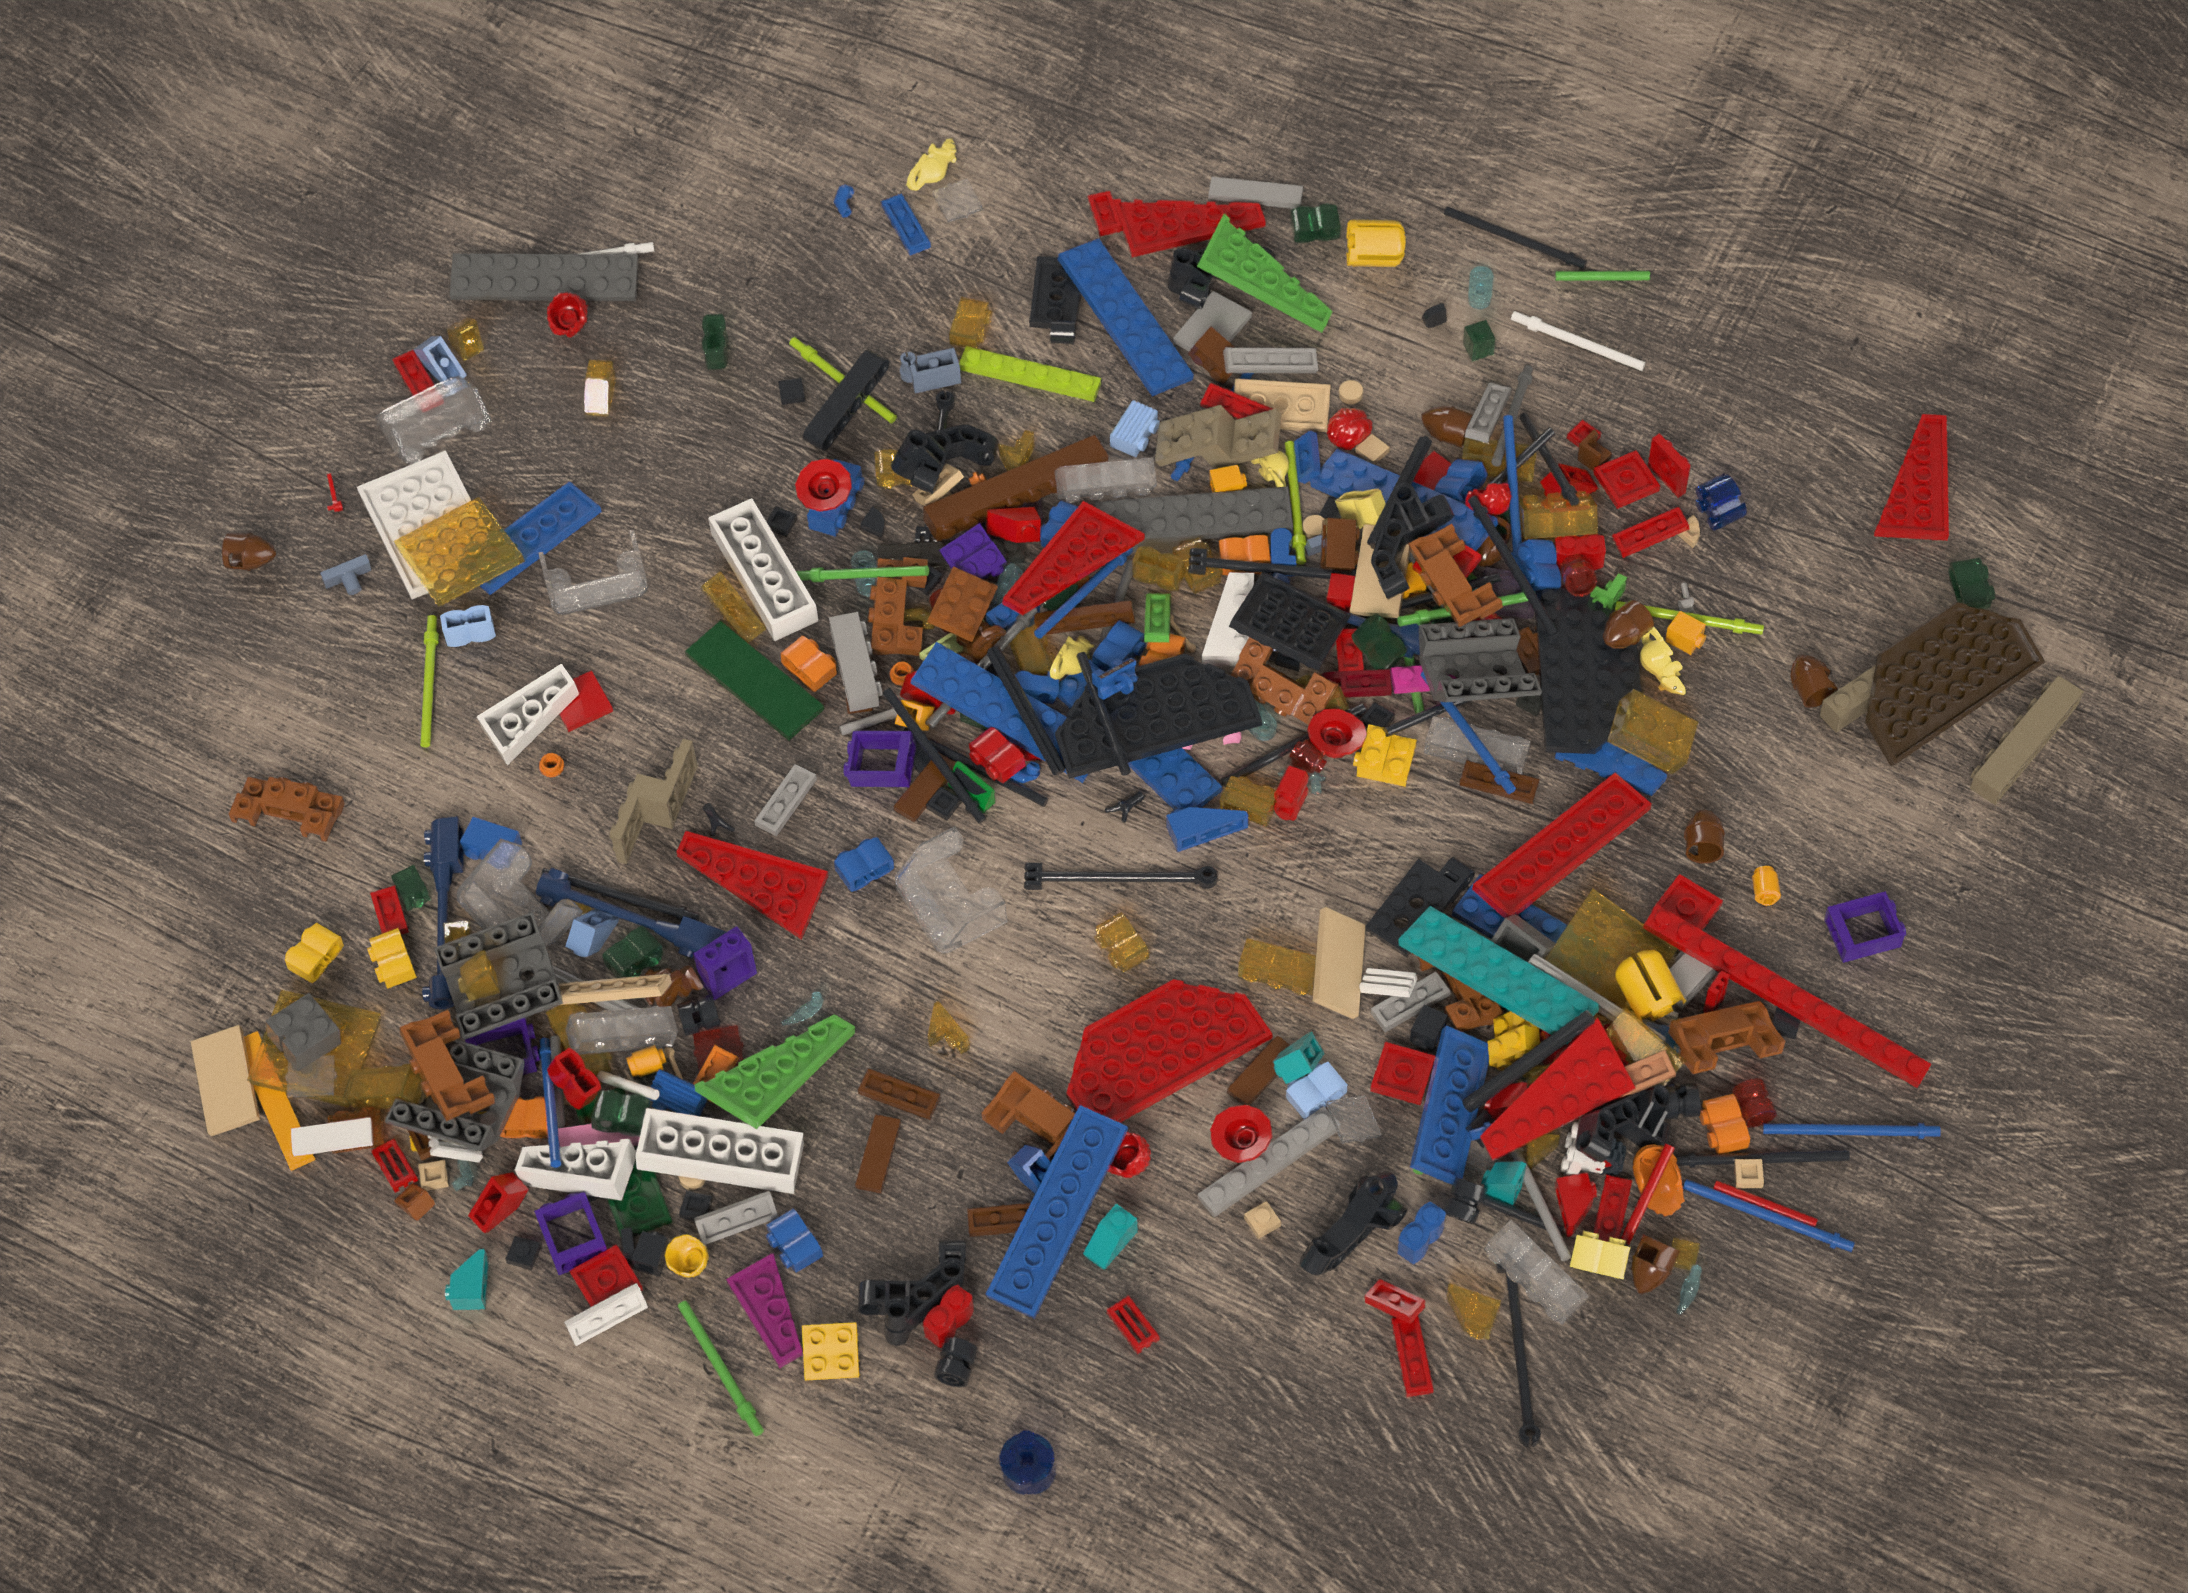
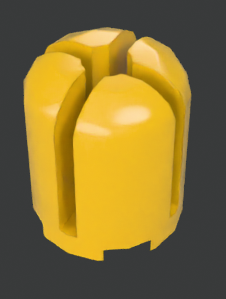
(1375, 243)
(1659, 979)

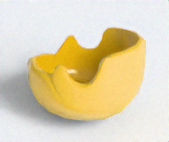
(686, 1256)

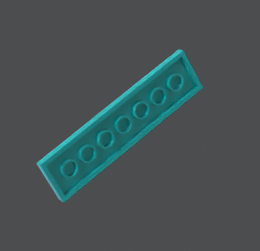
(1494, 972)

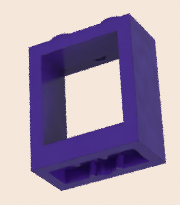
(899, 740)
(1842, 939)
(725, 966)
(514, 1028)
(577, 1255)

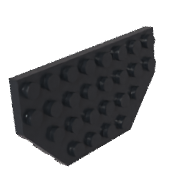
(1580, 673)
(1170, 708)

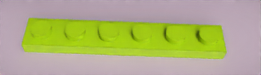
(1030, 374)

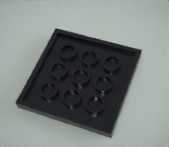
(1290, 621)

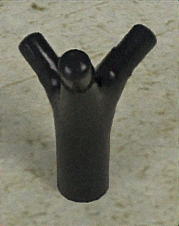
(1126, 805)
(715, 819)

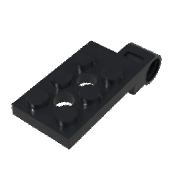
(1055, 315)
(1420, 882)

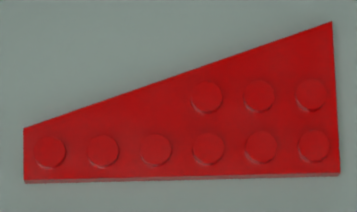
(1179, 223)
(1920, 492)
(1079, 548)
(768, 883)
(1572, 1086)

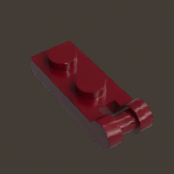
(1362, 683)

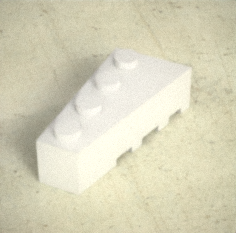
(1223, 642)
(527, 712)
(592, 1168)

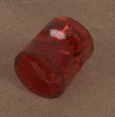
(1578, 575)
(1754, 1102)

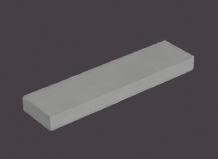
(1255, 192)
(1270, 360)
(1488, 412)

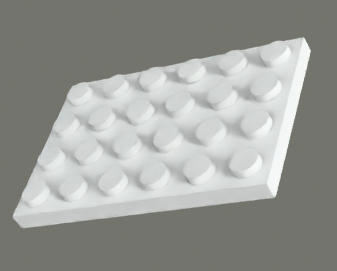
(410, 500)

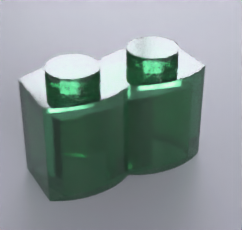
(1315, 223)
(715, 341)
(1971, 583)
(1379, 643)
(633, 954)
(619, 1113)

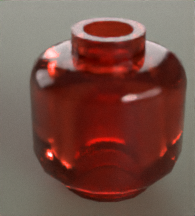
(1307, 757)

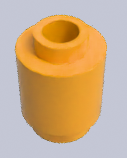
(1766, 885)
(646, 1061)

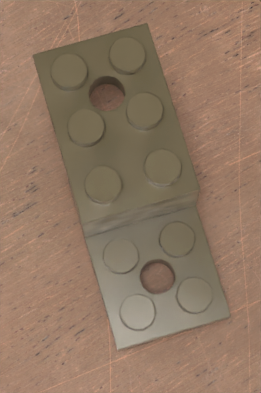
(1218, 437)
(653, 801)

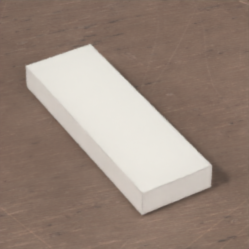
(332, 1136)
(606, 1314)

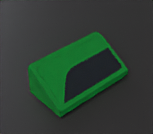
(975, 786)

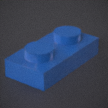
(1307, 457)

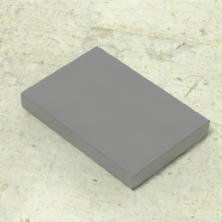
(1217, 313)

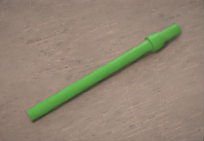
(821, 575)
(1424, 616)
(745, 1409)

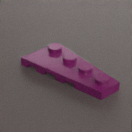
(766, 1306)

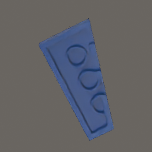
(1612, 759)

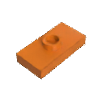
(716, 1062)

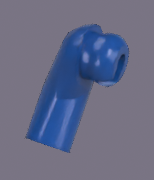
(840, 200)
(1027, 774)

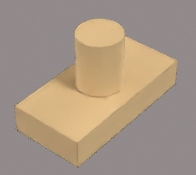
(947, 479)

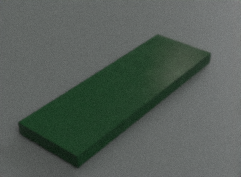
(754, 680)
(642, 1202)

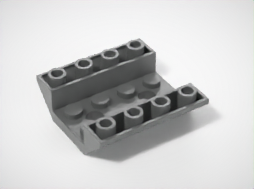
(1472, 657)
(512, 950)
(474, 1130)

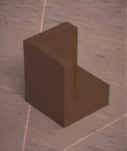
(1591, 453)

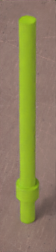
(811, 355)
(1298, 540)
(1737, 625)
(431, 640)

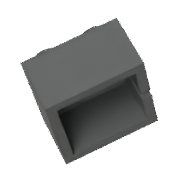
(1522, 939)
(306, 1032)

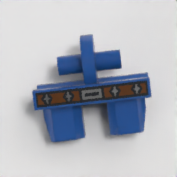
(1118, 678)

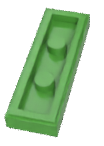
(1157, 618)

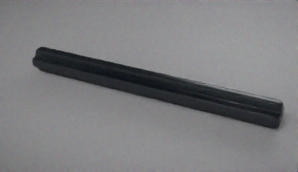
(1407, 476)
(1026, 710)
(1528, 1061)

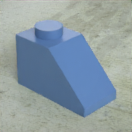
(439, 359)
(590, 932)

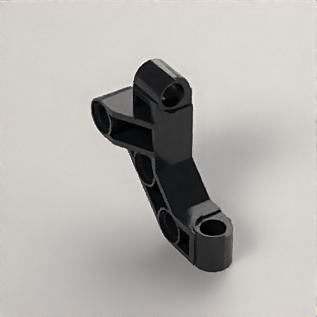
(1191, 281)
(924, 454)
(1414, 521)
(1635, 1117)
(1366, 1209)
(901, 1299)

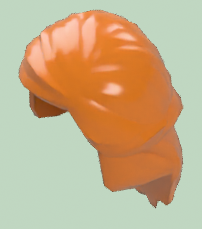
(1669, 1190)

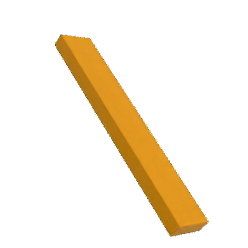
(277, 1111)

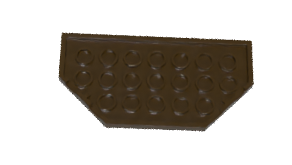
(1944, 675)

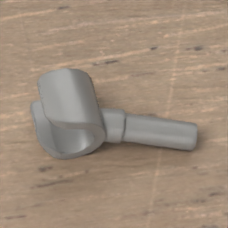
(1687, 602)

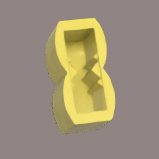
(1361, 506)
(1600, 1256)

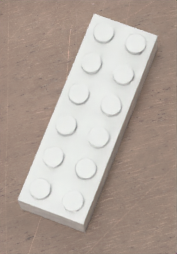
(763, 569)
(719, 1151)

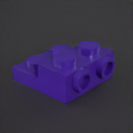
(975, 554)

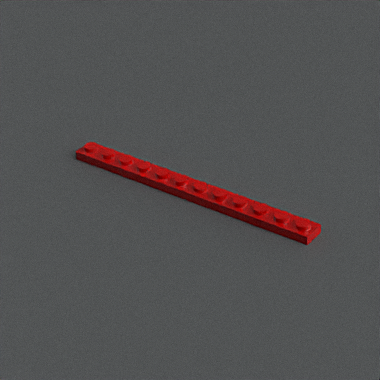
(1787, 996)

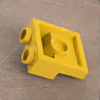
(1385, 757)
(1512, 1040)

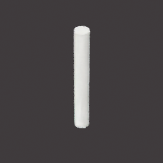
(628, 1085)

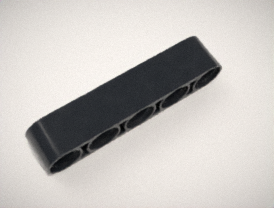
(846, 400)

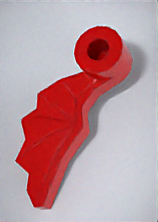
(337, 505)

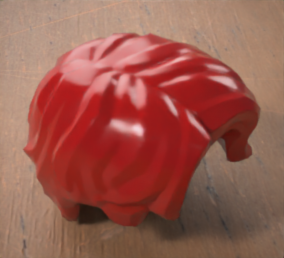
(567, 314)
(1348, 428)
(1494, 498)
(1131, 1156)

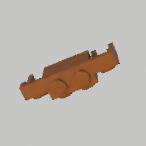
(1446, 579)
(887, 614)
(1279, 689)
(288, 801)
(1472, 1007)
(1724, 1030)
(437, 1069)
(1031, 1107)

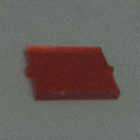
(725, 1038)

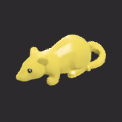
(933, 166)
(1273, 467)
(1066, 659)
(1656, 660)

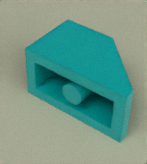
(1298, 1058)
(1505, 1181)
(1111, 1236)
(469, 1283)

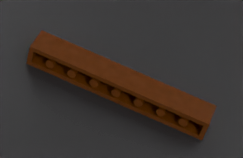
(1007, 490)

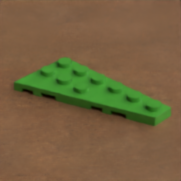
(1260, 275)
(774, 1074)

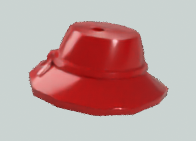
(823, 476)
(1336, 732)
(1237, 1128)

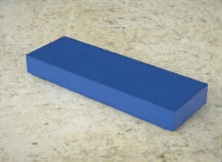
(905, 224)

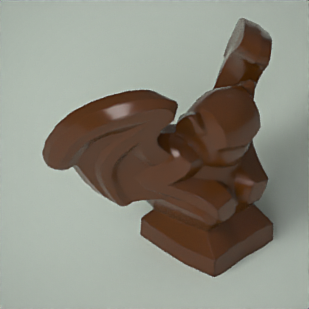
(985, 639)
(682, 983)

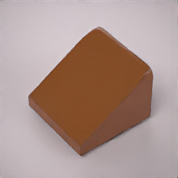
(415, 1201)

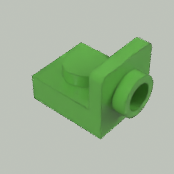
(1611, 593)

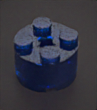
(1720, 501)
(1027, 1448)

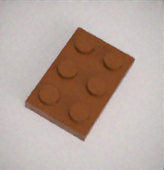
(962, 604)

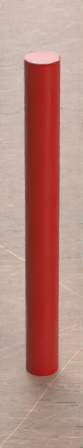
(1647, 1193)
(1764, 1203)

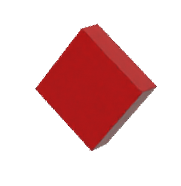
(1580, 432)

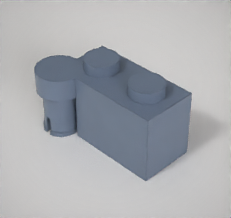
(931, 371)

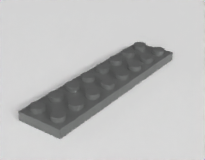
(544, 276)
(1204, 514)

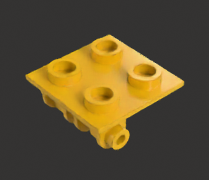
(830, 1351)

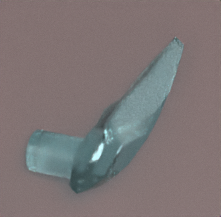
(1315, 780)
(806, 1010)
(466, 1178)
(1689, 1288)

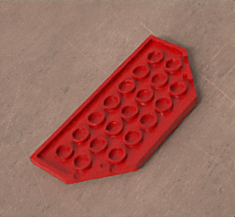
(1161, 1047)

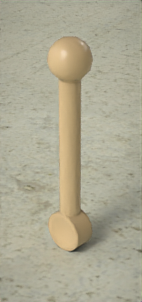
(1191, 648)
(669, 1053)

